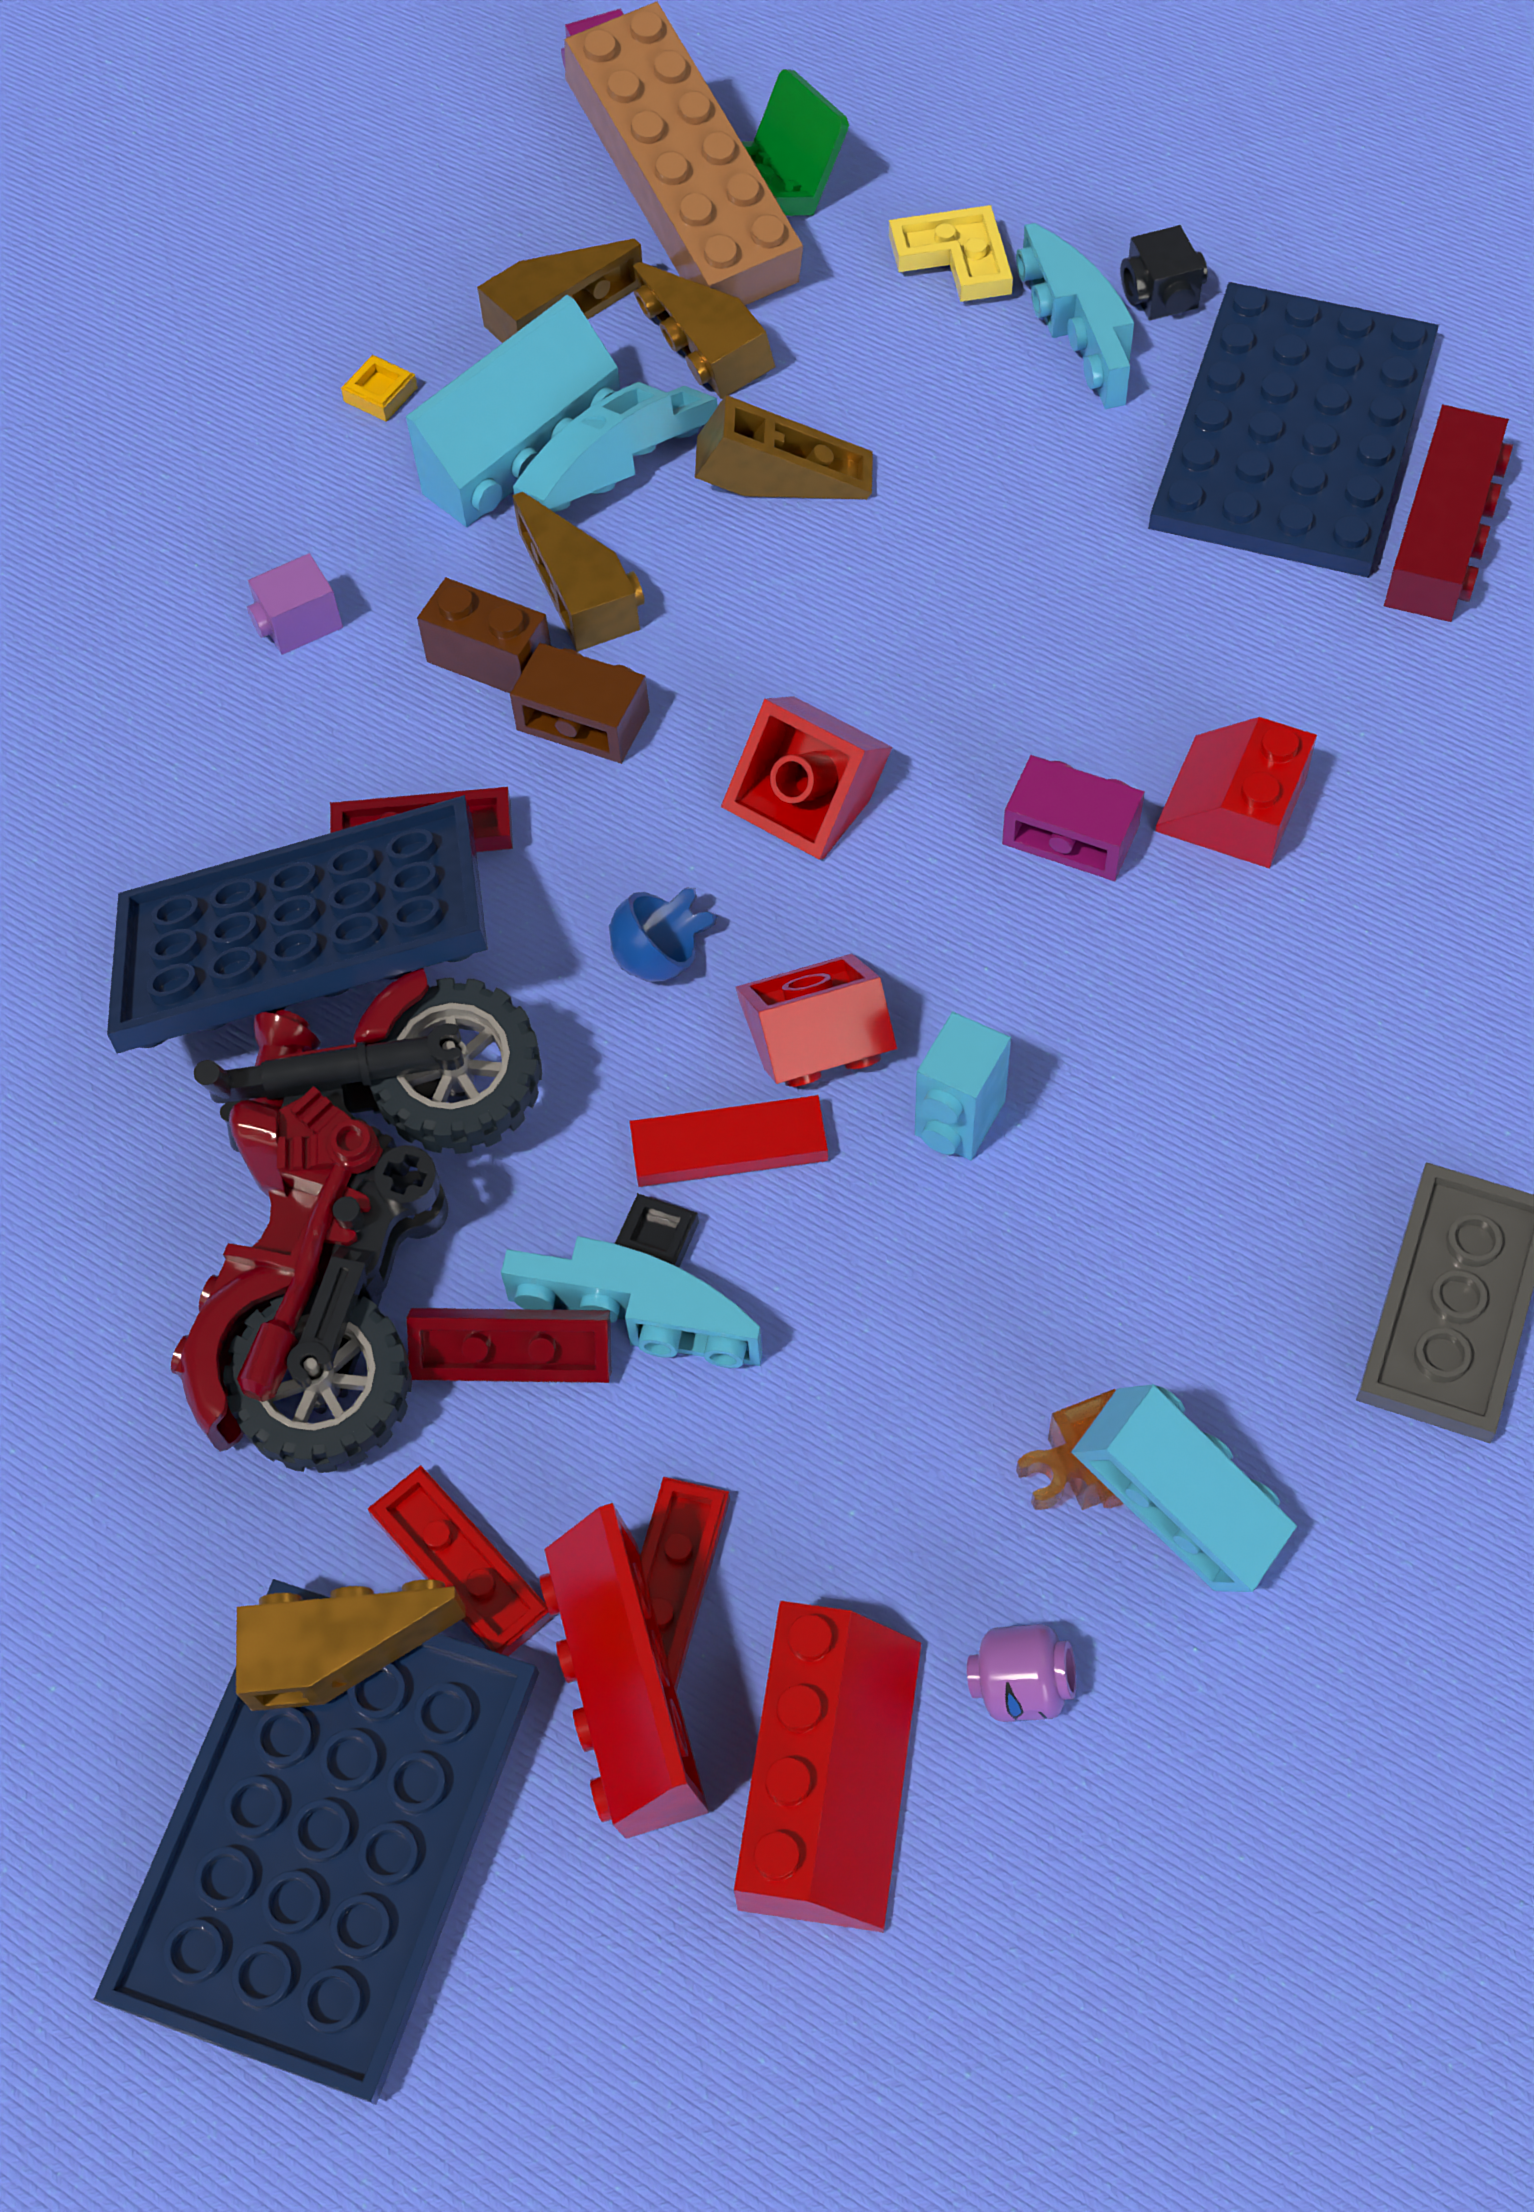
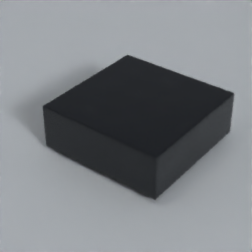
(658, 1229)

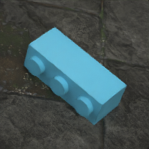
(1185, 1487)

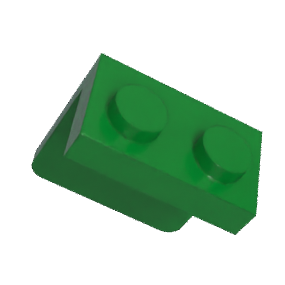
(797, 143)

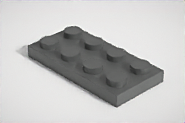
(1454, 1305)

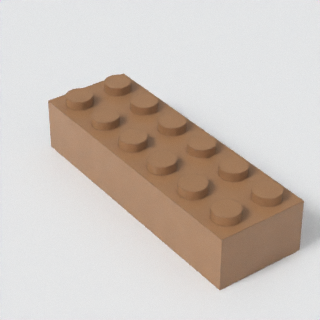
(681, 156)

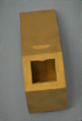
(711, 327)
(319, 1648)

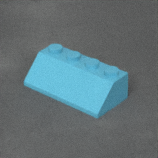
(505, 408)

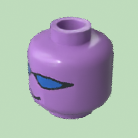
(1022, 1673)

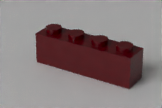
(1447, 514)

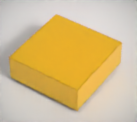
(379, 388)

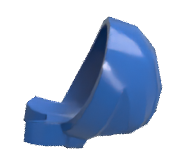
(657, 936)

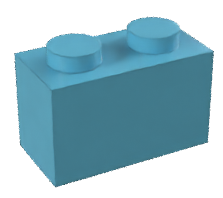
(961, 1086)

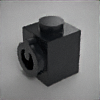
(1163, 273)

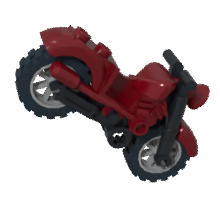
(342, 1209)

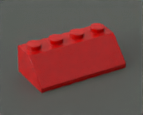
(622, 1677)
(828, 1769)

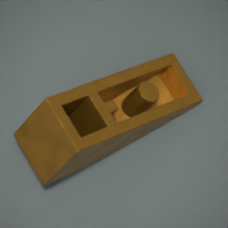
(528, 288)
(777, 457)
(580, 576)

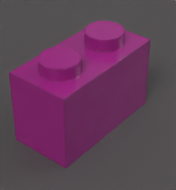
(1072, 817)

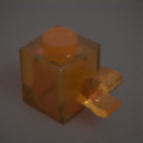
(1061, 1465)

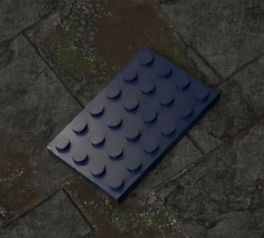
(1295, 429)
(295, 924)
(320, 1864)

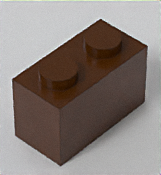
(480, 634)
(580, 702)

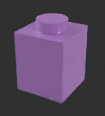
(293, 604)

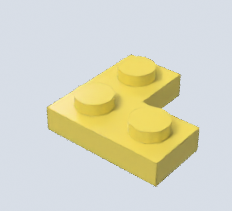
(956, 238)

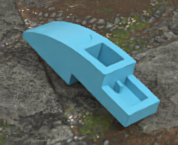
(1082, 305)
(601, 442)
(661, 1303)

